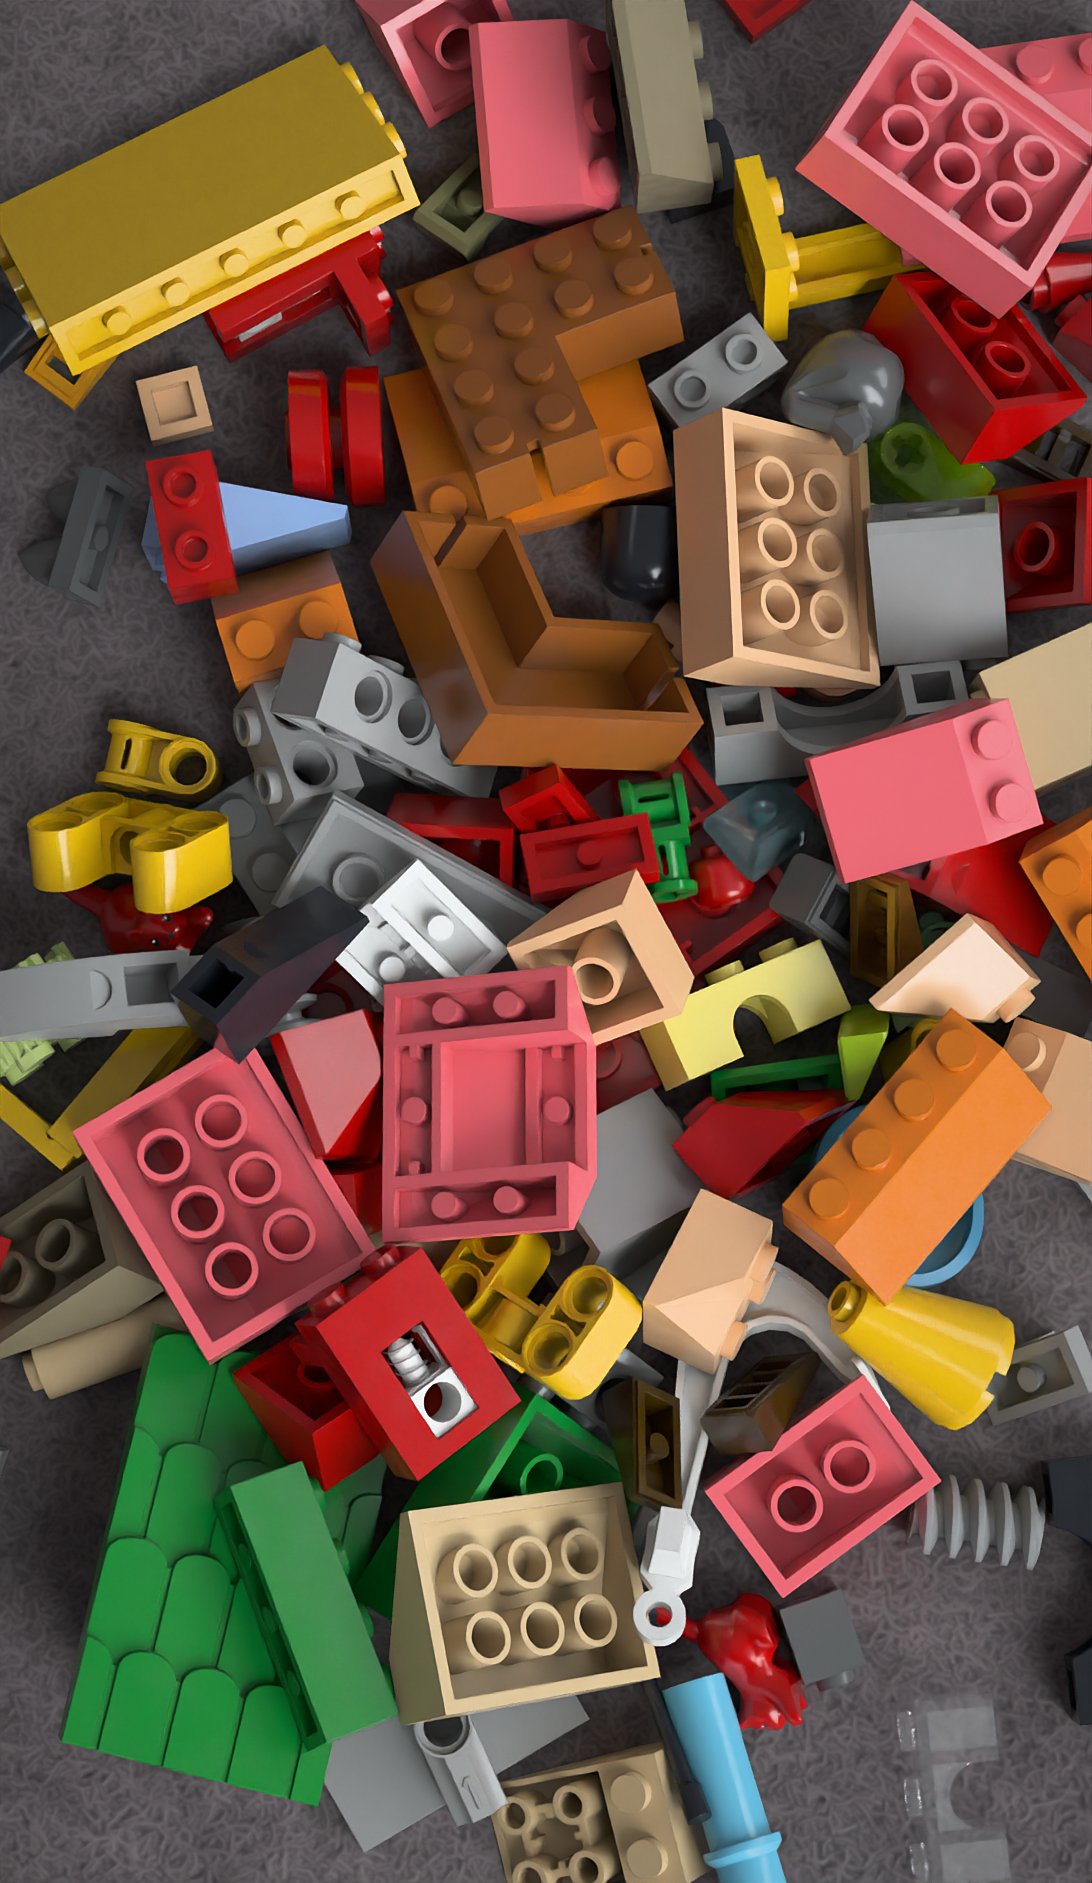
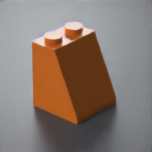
(273, 608)

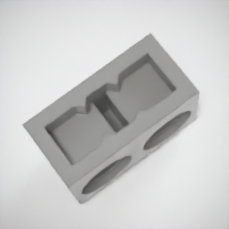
(718, 375)
(281, 750)

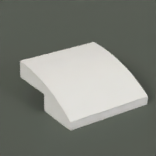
(418, 935)

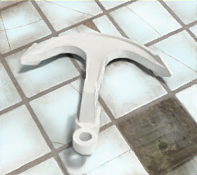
(672, 1535)

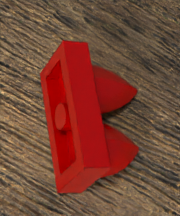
(545, 801)
(585, 854)

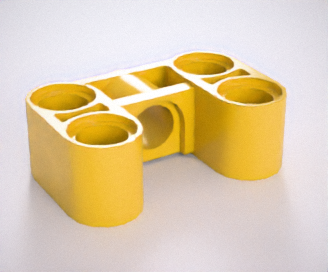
(168, 850)
(536, 1336)

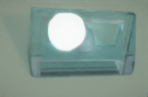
(761, 827)

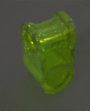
(932, 468)

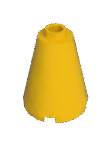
(927, 1347)

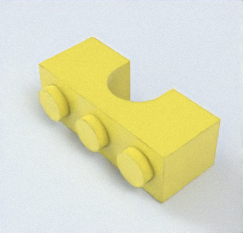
(787, 991)

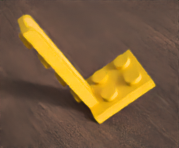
(804, 270)

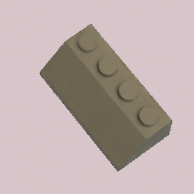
(662, 103)

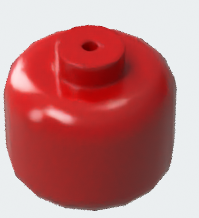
(718, 879)

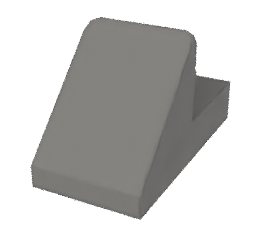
(1041, 1375)

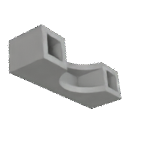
(767, 737)

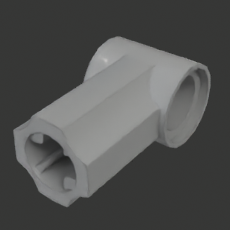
(462, 1772)

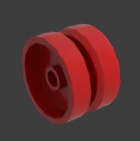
(336, 438)

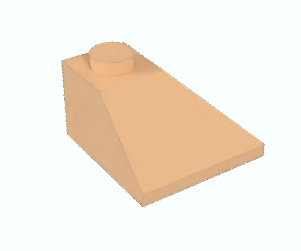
(962, 970)

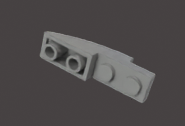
(92, 996)

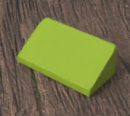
(859, 1045)

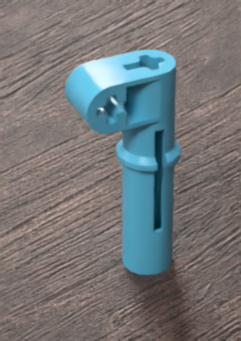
(715, 1752)

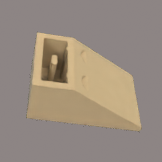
(600, 1823)

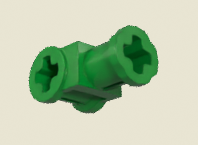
(669, 823)

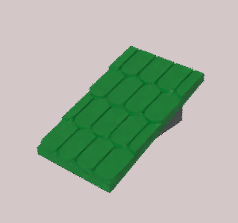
(169, 1637)

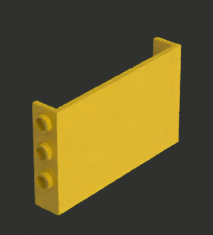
(203, 208)

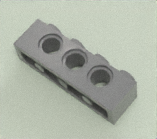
(372, 713)

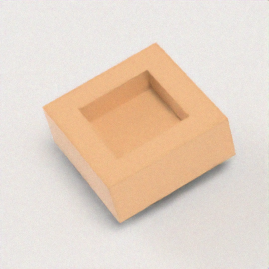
(174, 406)

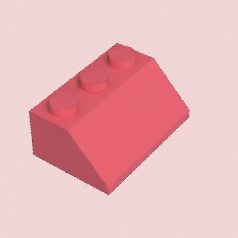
(545, 121)

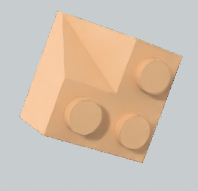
(618, 953)
(708, 1282)

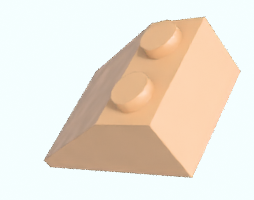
(1062, 1072)

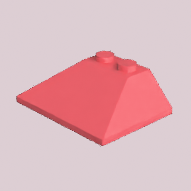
(487, 1106)

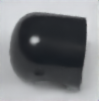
(640, 552)

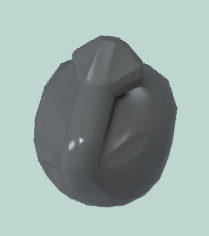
(846, 389)

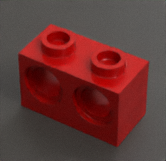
(192, 527)

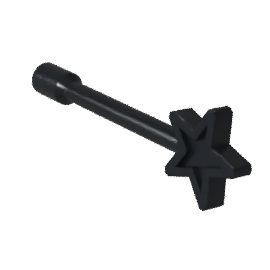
(689, 1791)

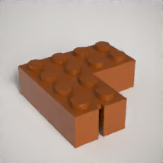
(516, 336)
(509, 674)

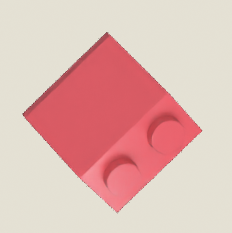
(431, 48)

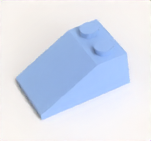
(266, 528)

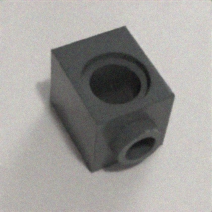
(821, 1638)

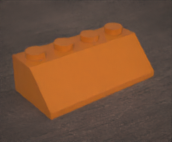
(916, 1157)

